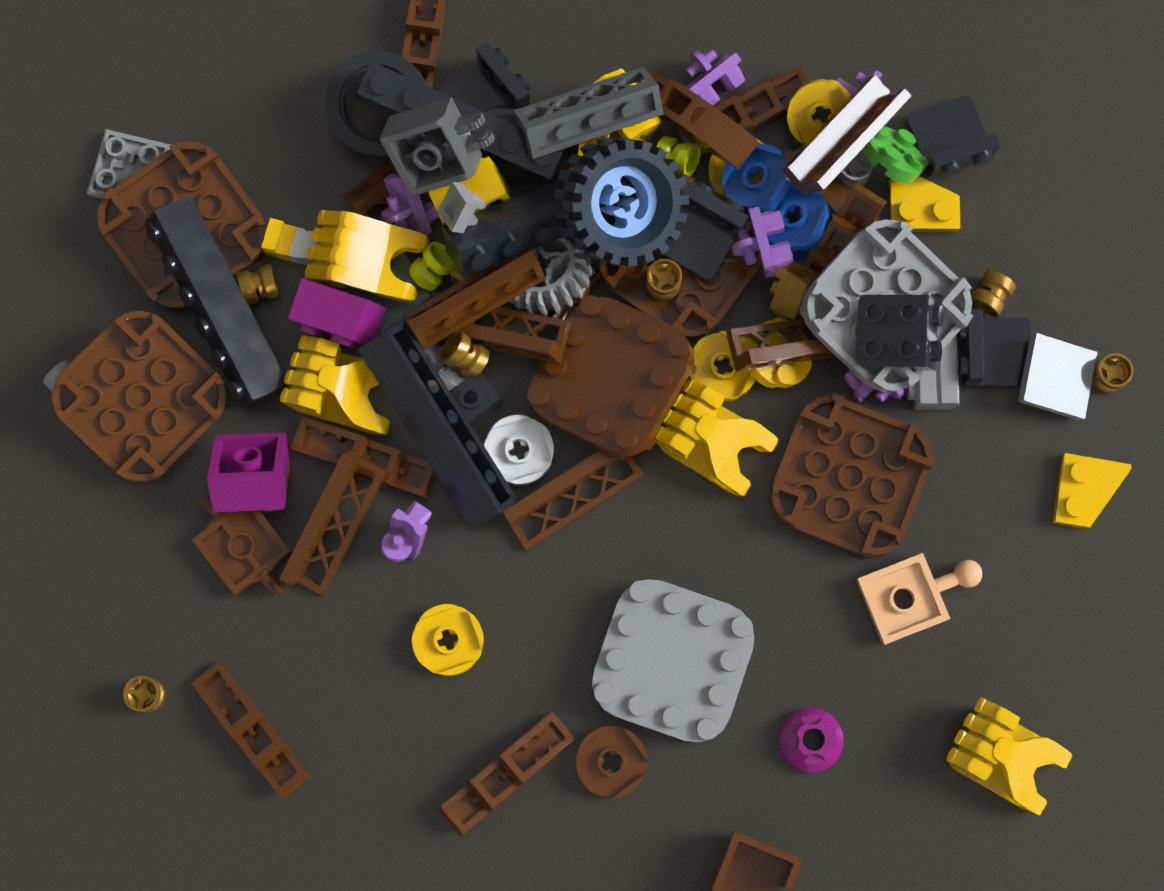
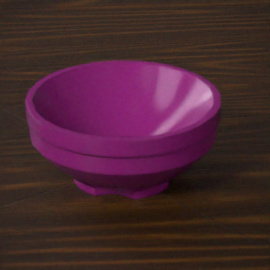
(792, 745)

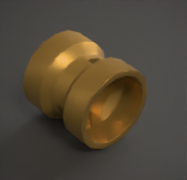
(665, 272)
(258, 284)
(992, 292)
(463, 354)
(1116, 367)
(137, 692)

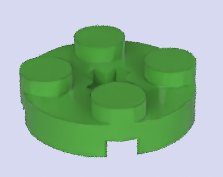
(896, 153)

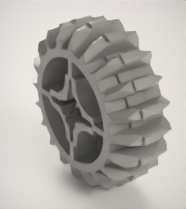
(565, 278)

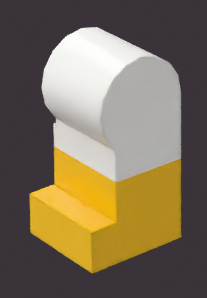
(287, 242)

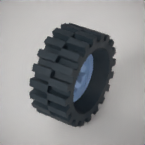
(640, 222)

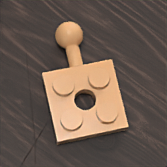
(916, 578)

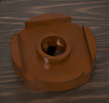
(615, 741)

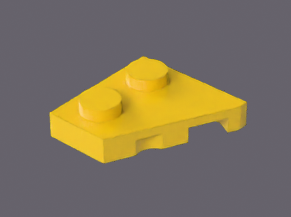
(924, 206)
(1085, 488)

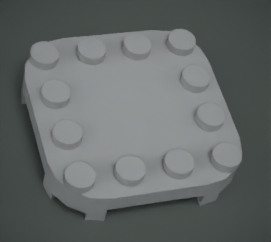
(881, 261)
(673, 661)

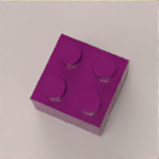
(335, 312)
(249, 472)

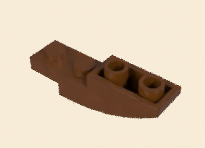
(704, 123)

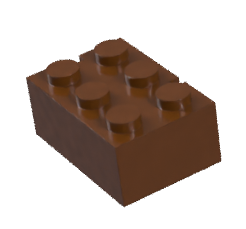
(754, 866)

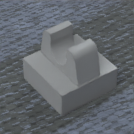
(459, 207)

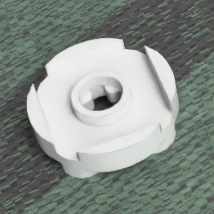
(530, 434)

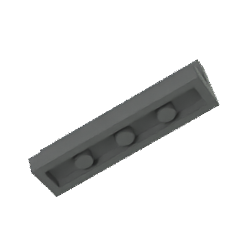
(590, 114)

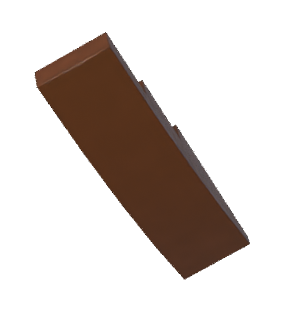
(424, 36)
(762, 103)
(856, 212)
(329, 442)
(251, 730)
(506, 774)

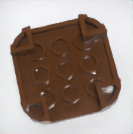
(174, 175)
(698, 304)
(613, 377)
(139, 396)
(851, 476)

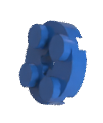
(765, 193)
(811, 226)

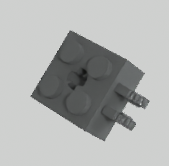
(434, 145)

